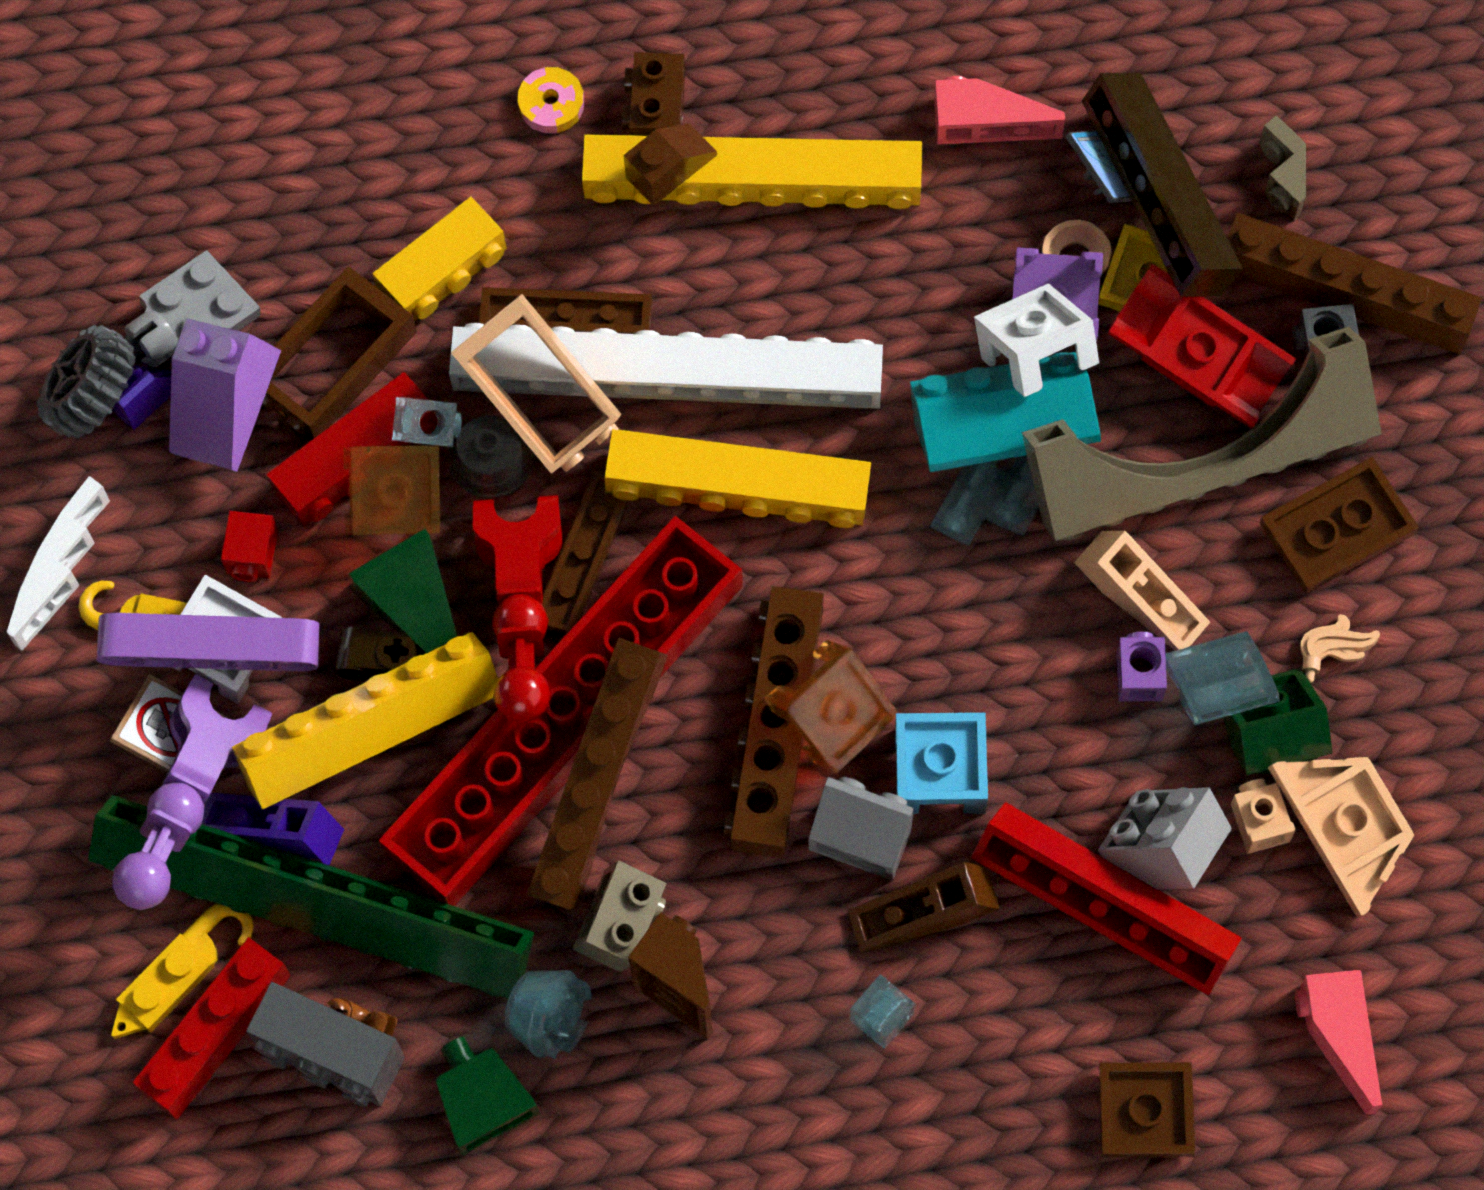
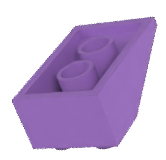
(217, 392)

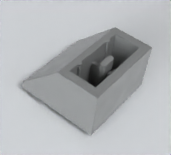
(861, 827)
(1167, 836)

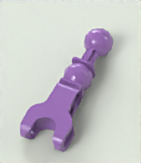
(178, 805)

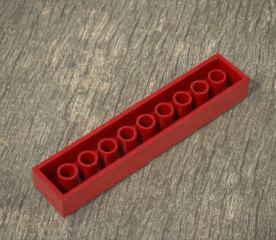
(518, 767)

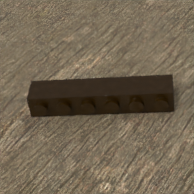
(1161, 185)

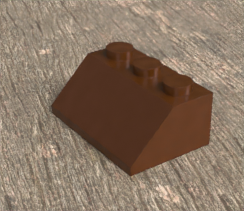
(671, 972)

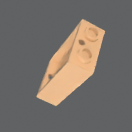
(571, 453)

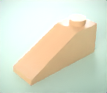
(1141, 588)

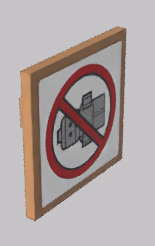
(146, 724)

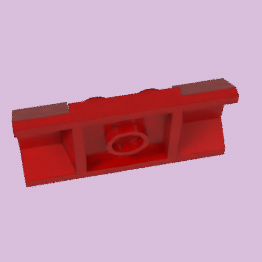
(1200, 347)

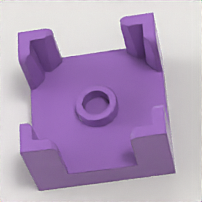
(1070, 275)

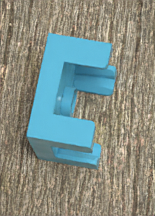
(942, 759)

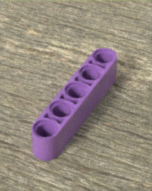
(208, 642)

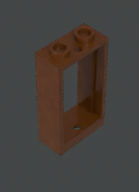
(372, 301)

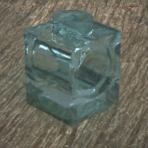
(407, 422)
(882, 1011)

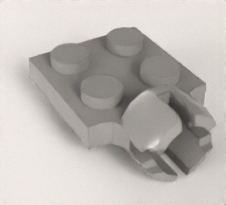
(196, 292)

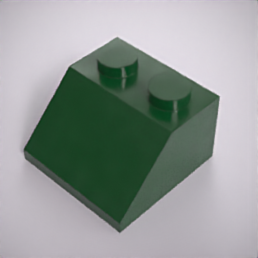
(1282, 731)

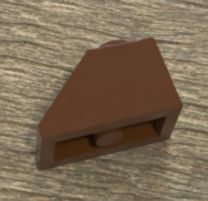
(666, 160)

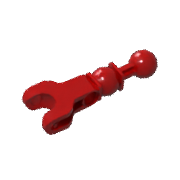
(520, 621)

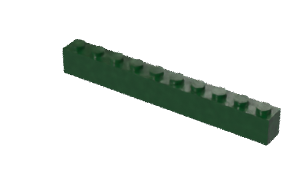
(327, 902)

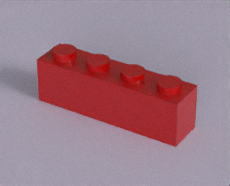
(316, 474)
(210, 1029)

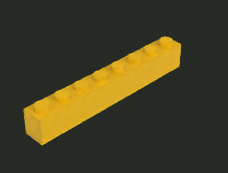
(771, 172)

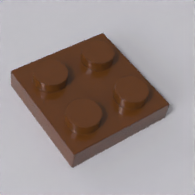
(1146, 1109)

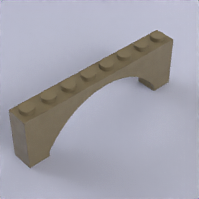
(1322, 411)

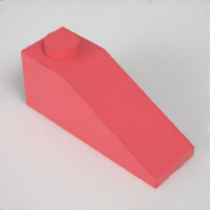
(987, 113)
(1341, 1028)

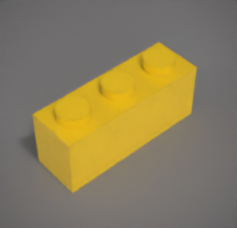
(442, 259)

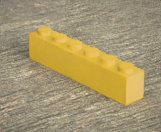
(737, 478)
(366, 720)

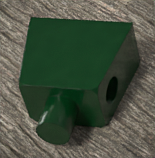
(481, 1096)

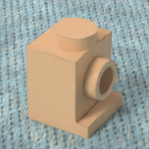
(1258, 830)

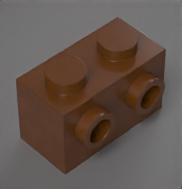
(656, 91)

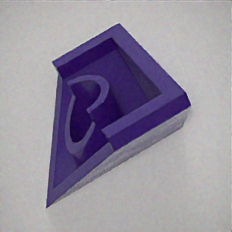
(145, 393)

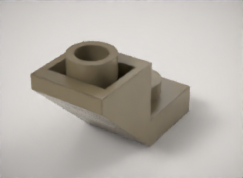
(1288, 182)

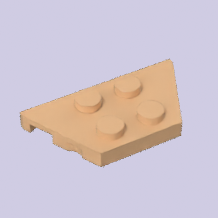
(1348, 821)

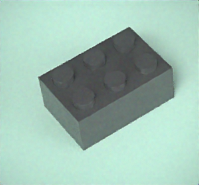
(325, 1046)

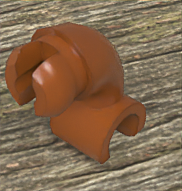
(378, 1020)

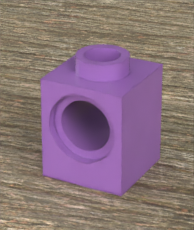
(1141, 685)

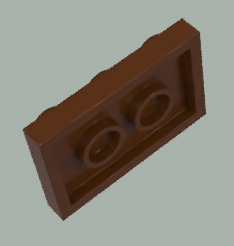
(1339, 525)

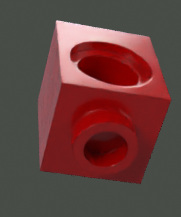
(249, 545)

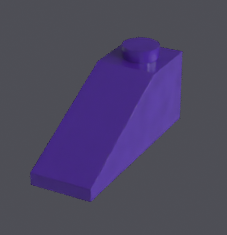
(288, 825)

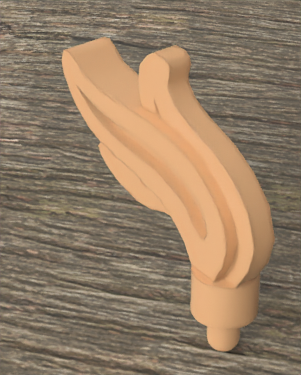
(1334, 642)

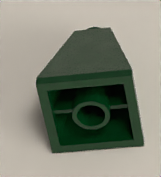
(408, 592)

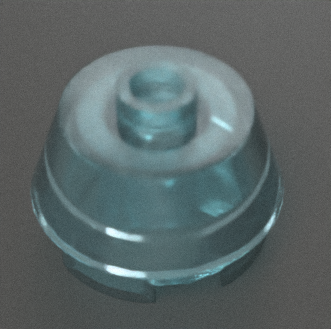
(547, 1011)

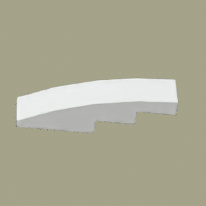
(50, 574)

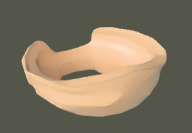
(1079, 233)

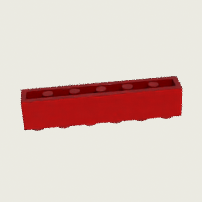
(1106, 898)

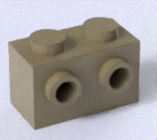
(619, 915)

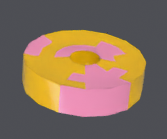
(551, 83)

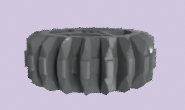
(85, 381)

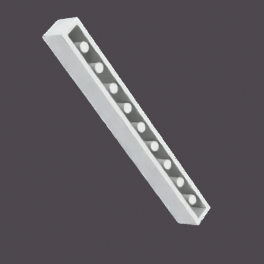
(683, 367)

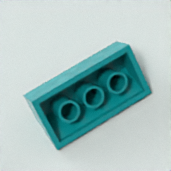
(982, 416)

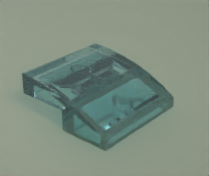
(1221, 677)

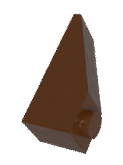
(925, 907)

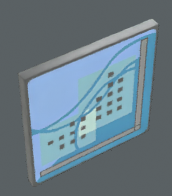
(1099, 165)

